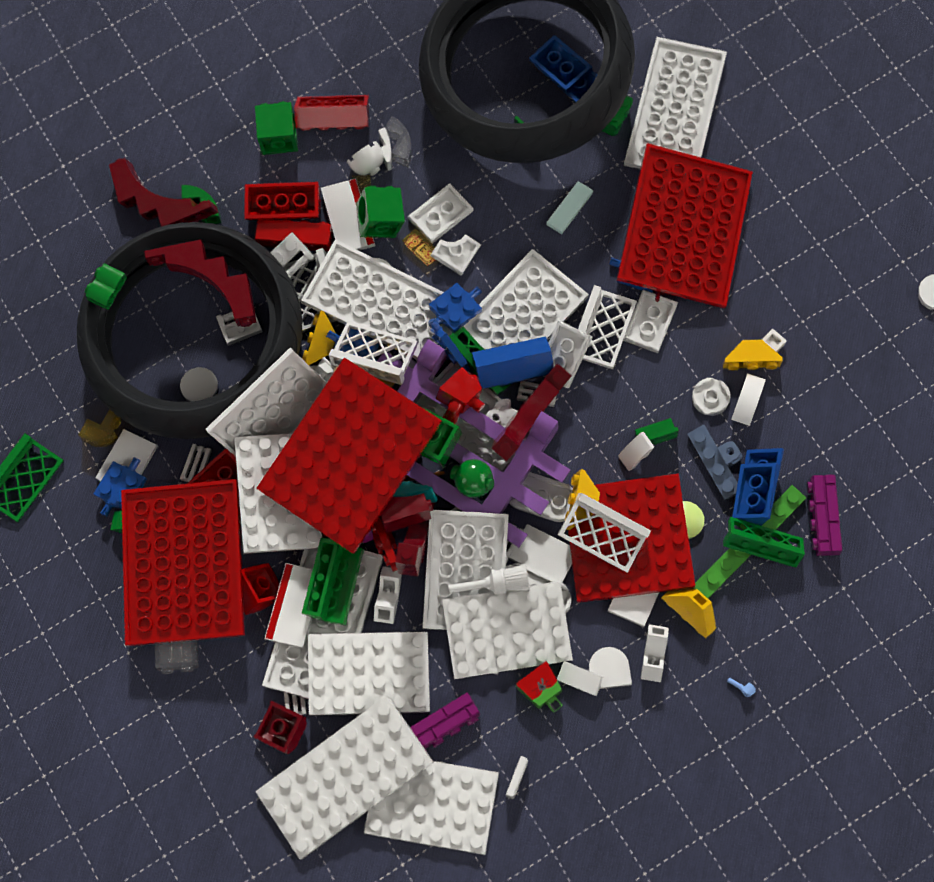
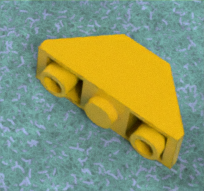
(319, 344)
(752, 355)
(581, 484)
(693, 608)

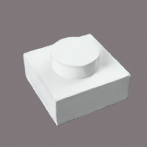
(774, 340)

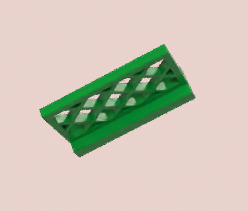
(10, 464)

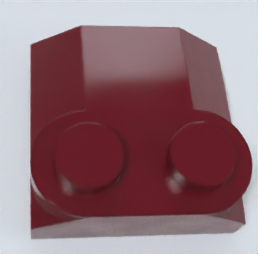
(281, 728)

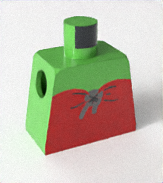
(541, 687)

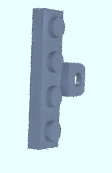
(717, 460)

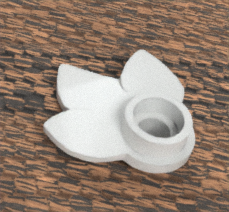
(502, 412)

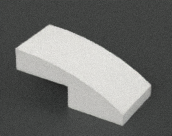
(386, 148)
(635, 451)
(580, 678)

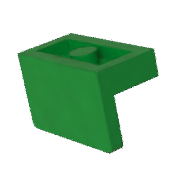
(659, 431)

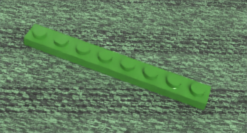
(733, 559)

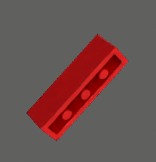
(312, 235)

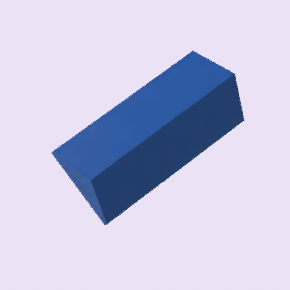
(564, 68)
(513, 362)
(757, 485)

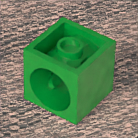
(276, 128)
(380, 212)
(442, 442)

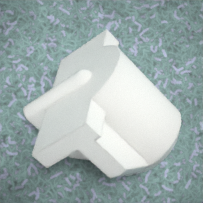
(325, 369)

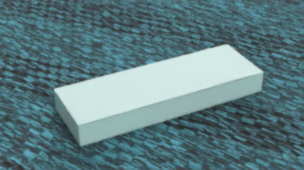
(569, 207)

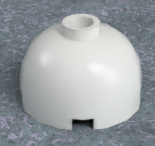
(367, 160)

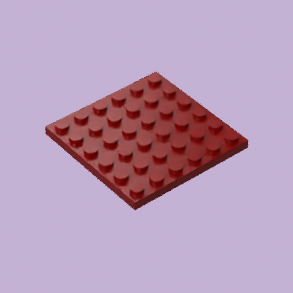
(664, 557)

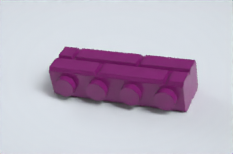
(825, 515)
(446, 721)

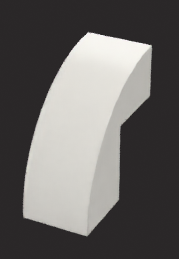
(748, 399)
(388, 596)
(654, 653)

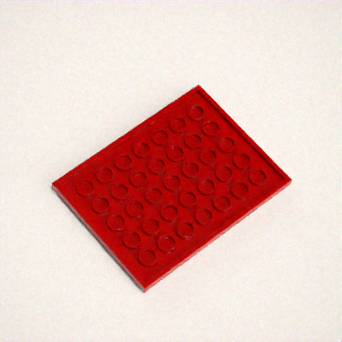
(685, 226)
(349, 455)
(182, 563)

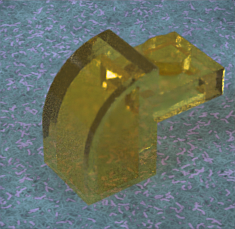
(103, 434)

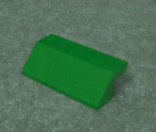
(332, 582)

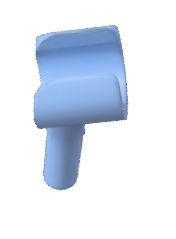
(747, 690)

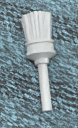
(499, 581)

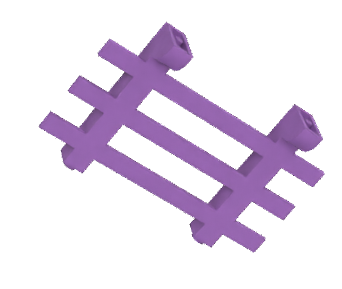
(507, 484)

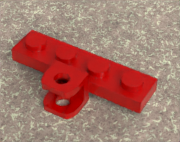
(385, 542)

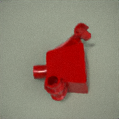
(460, 394)

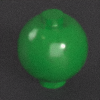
(472, 478)

